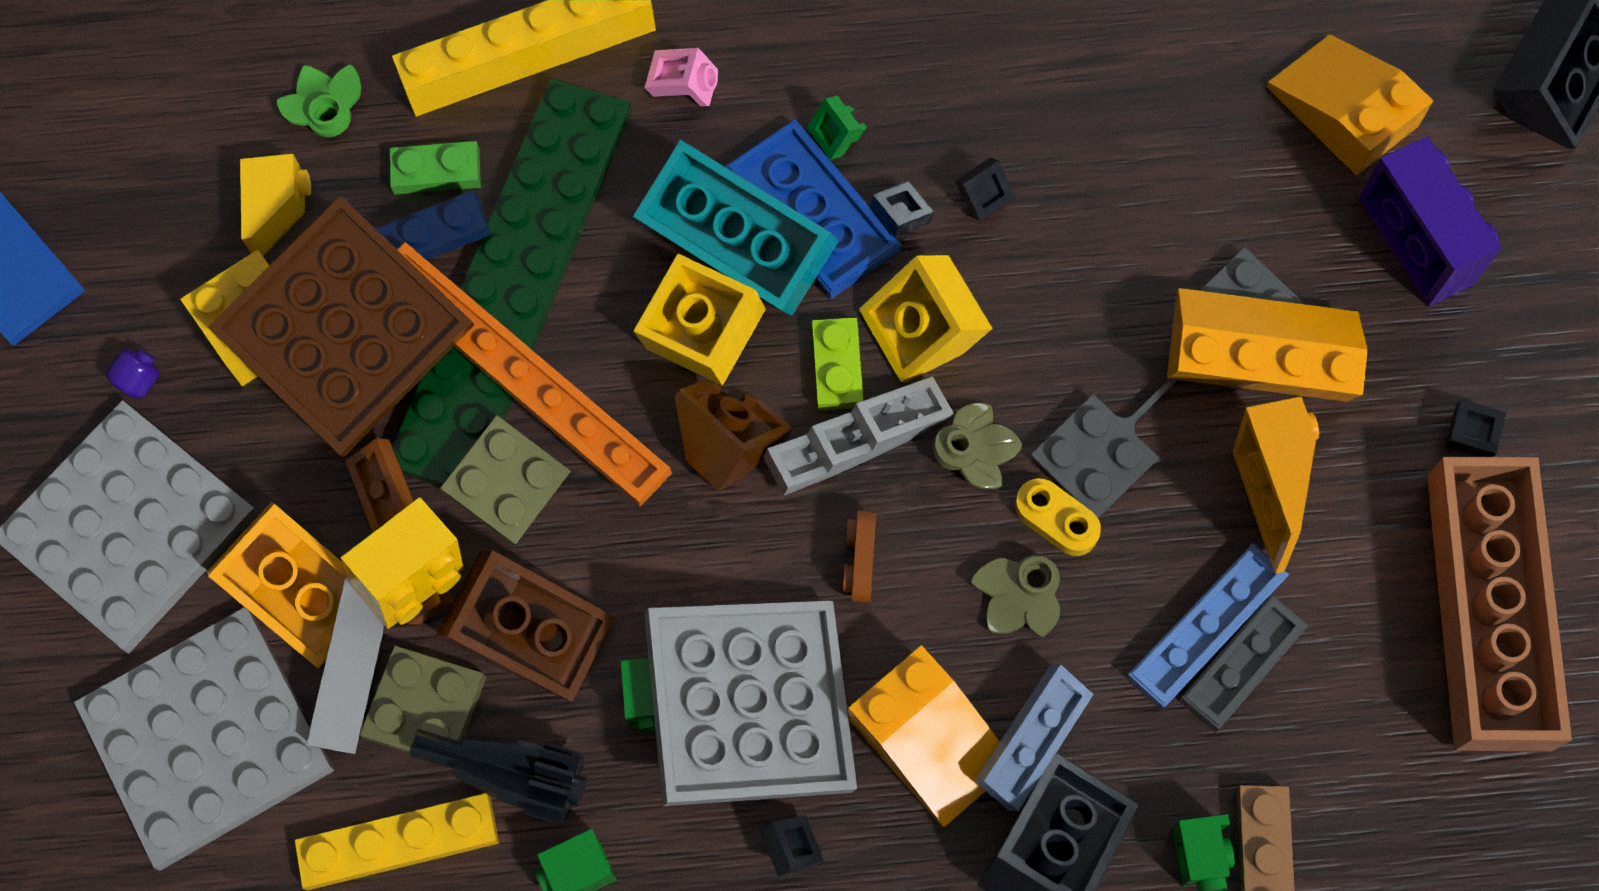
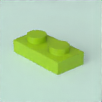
(837, 363)

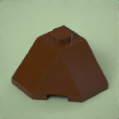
(723, 434)

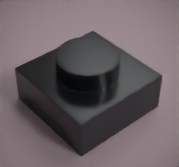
(985, 189)
(901, 209)
(1476, 429)
(791, 845)

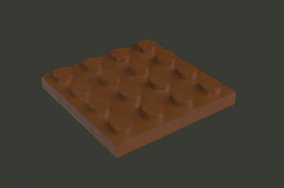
(341, 326)

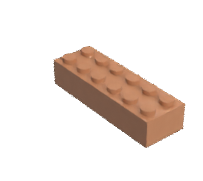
(1497, 605)

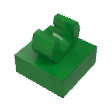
(835, 127)

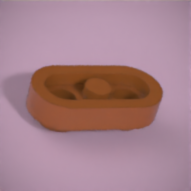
(862, 537)

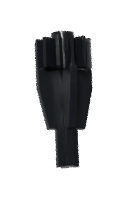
(511, 770)

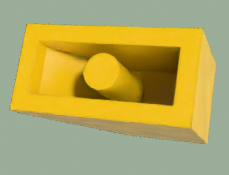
(271, 199)

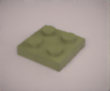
(505, 480)
(423, 696)

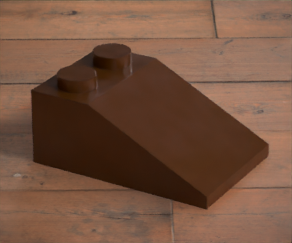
(525, 625)

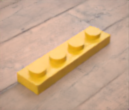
(396, 841)

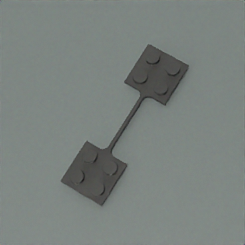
(1099, 453)

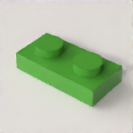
(435, 167)

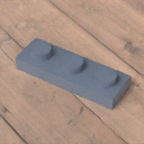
(1034, 737)

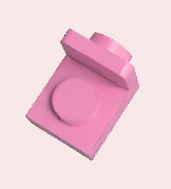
(682, 73)

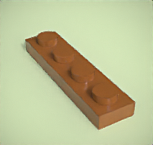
(383, 496)

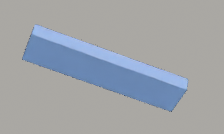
(1206, 627)

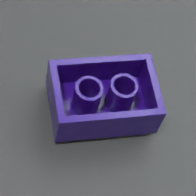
(1429, 221)

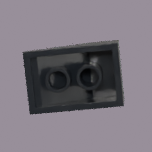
(1060, 834)

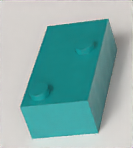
(736, 227)

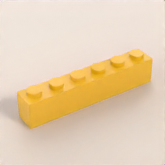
(516, 48)

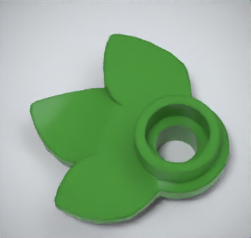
(320, 97)

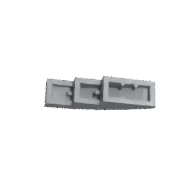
(858, 436)
(346, 675)

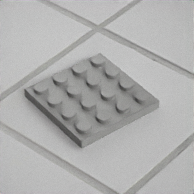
(125, 526)
(748, 702)
(202, 738)

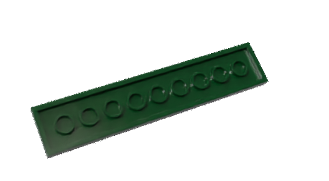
(516, 269)

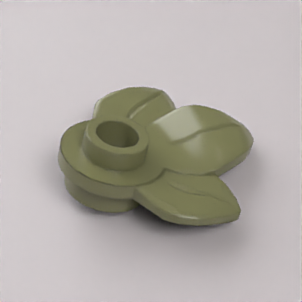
(983, 446)
(1014, 599)

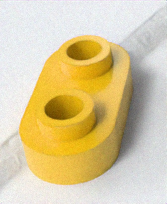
(1054, 519)

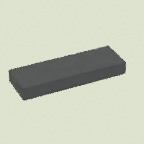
(1243, 663)

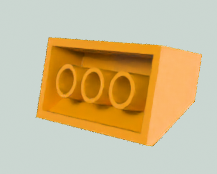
(1267, 345)

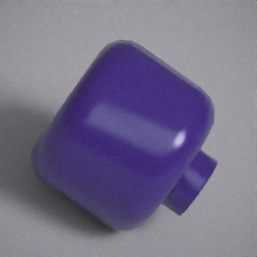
(133, 372)

